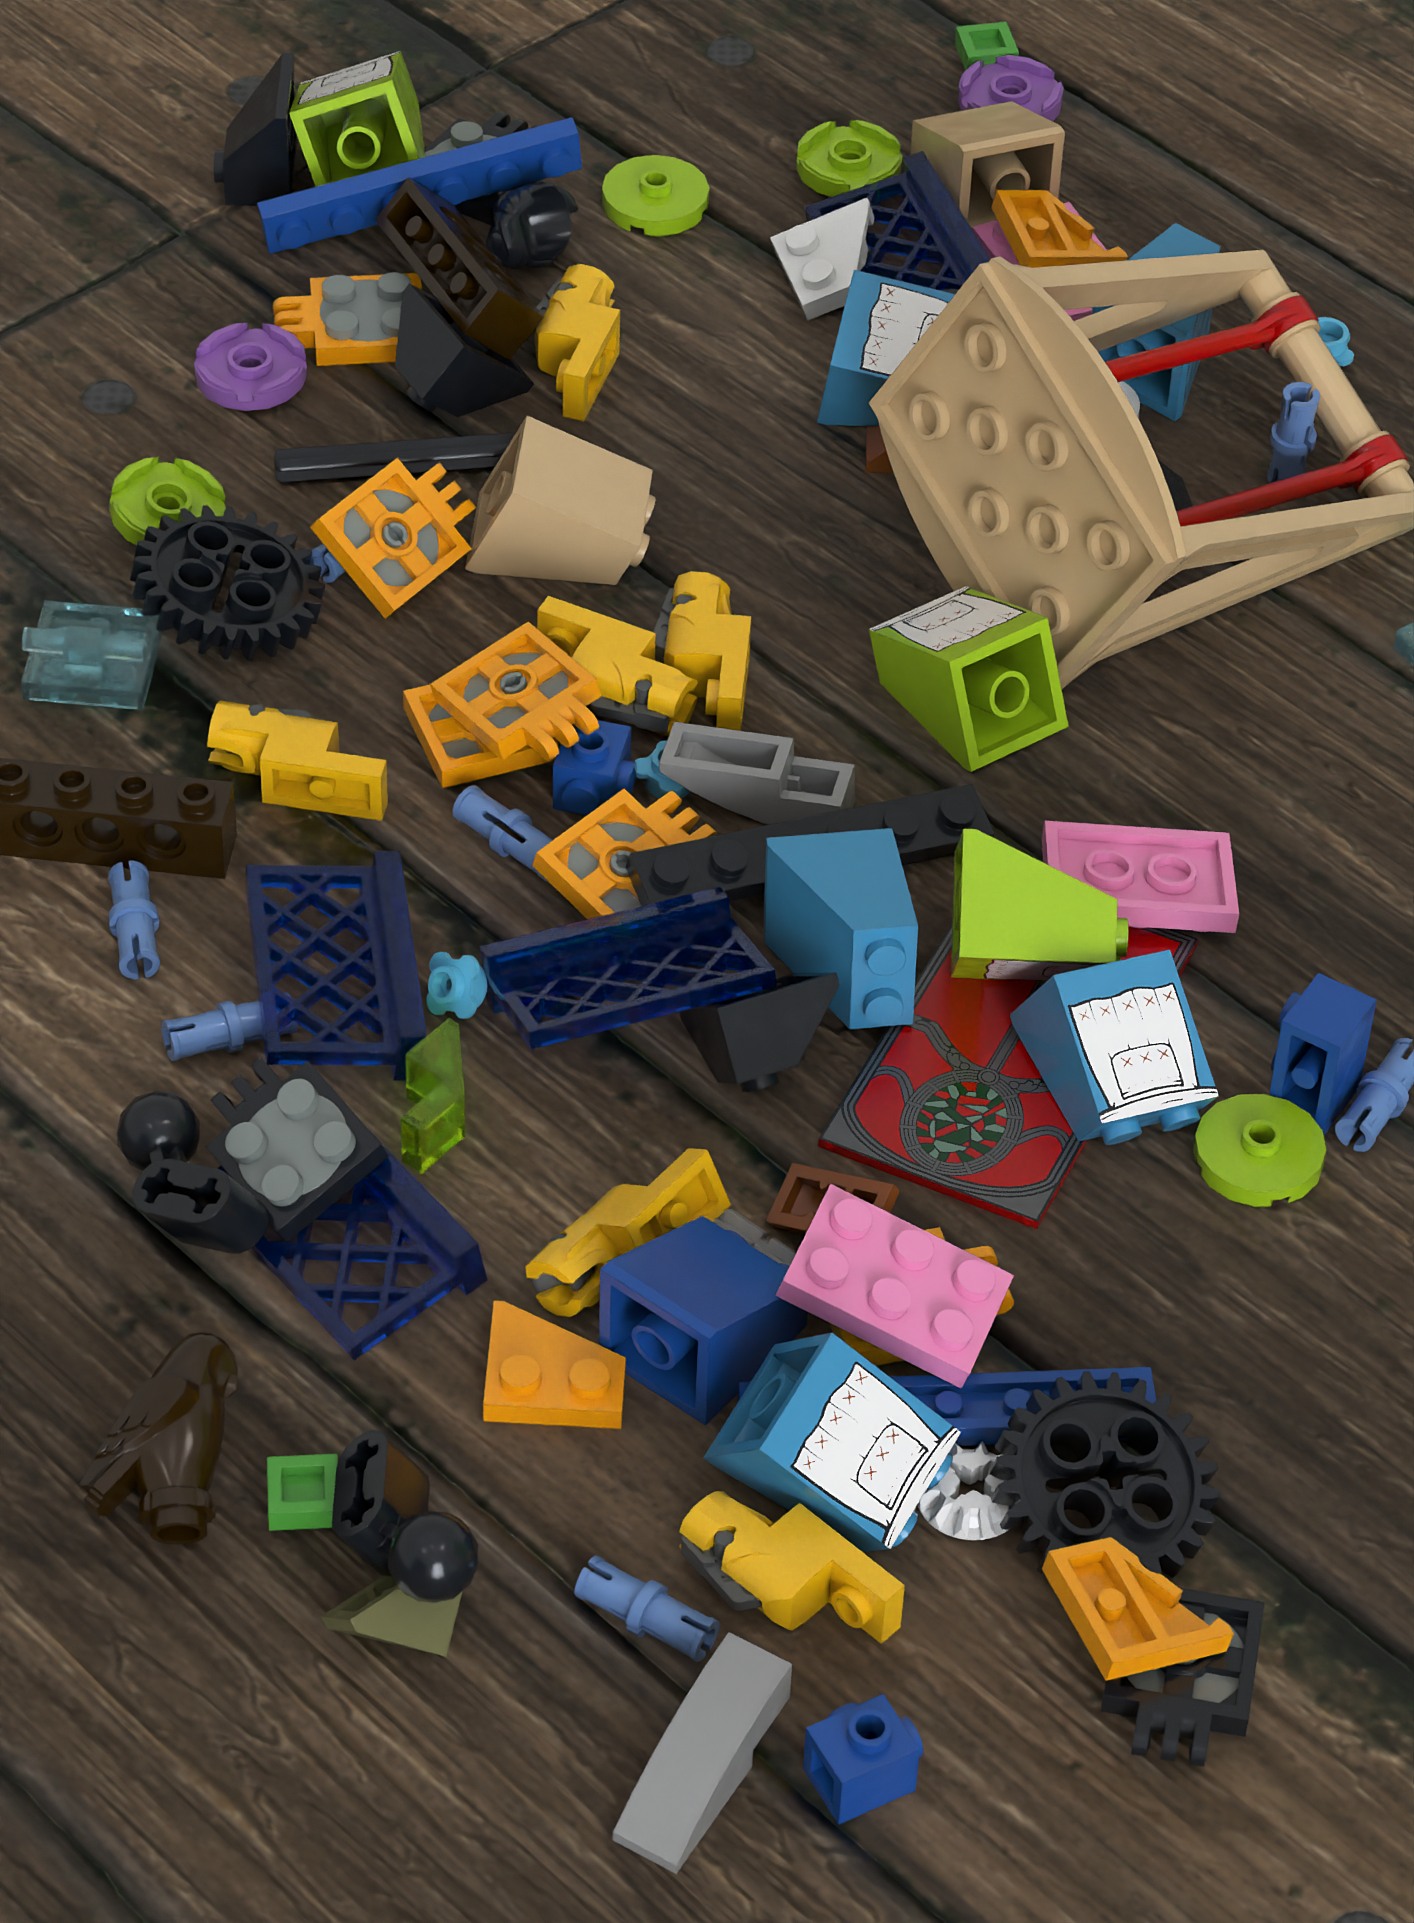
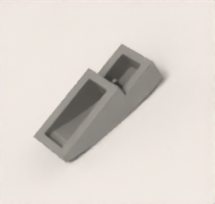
(755, 773)
(704, 1752)

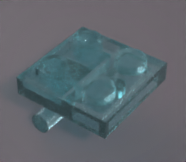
(90, 655)

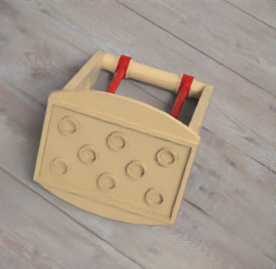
(1046, 483)

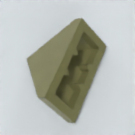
(392, 1617)

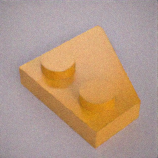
(1046, 232)
(549, 1374)
(1128, 1612)

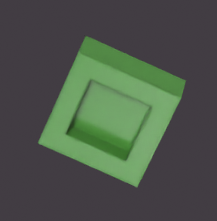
(984, 43)
(301, 1491)

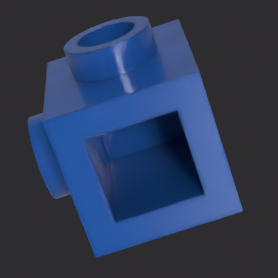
(593, 769)
(862, 1757)

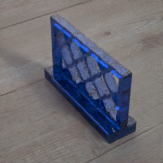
(932, 213)
(637, 944)
(388, 948)
(415, 1217)

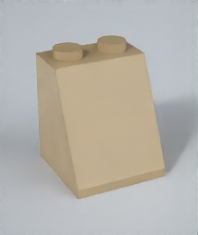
(990, 151)
(560, 510)

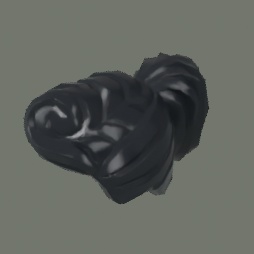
(531, 225)

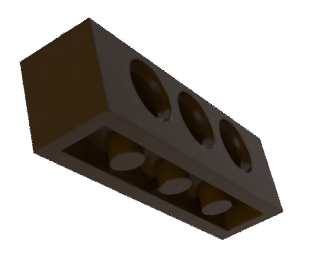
(459, 269)
(116, 818)

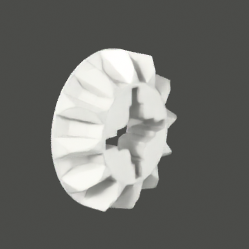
(972, 1514)

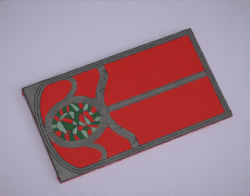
(962, 1099)

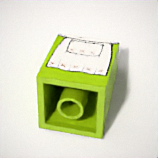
(358, 120)
(973, 674)
(1026, 917)

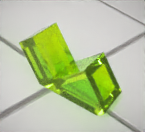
(438, 1091)

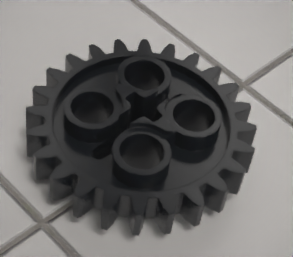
(184, 567)
(1090, 1427)

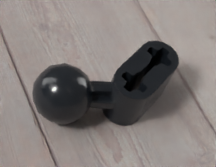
(185, 1198)
(386, 1520)

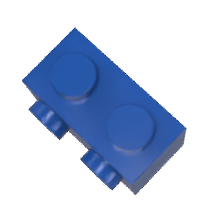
(1322, 1048)

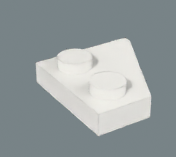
(823, 255)

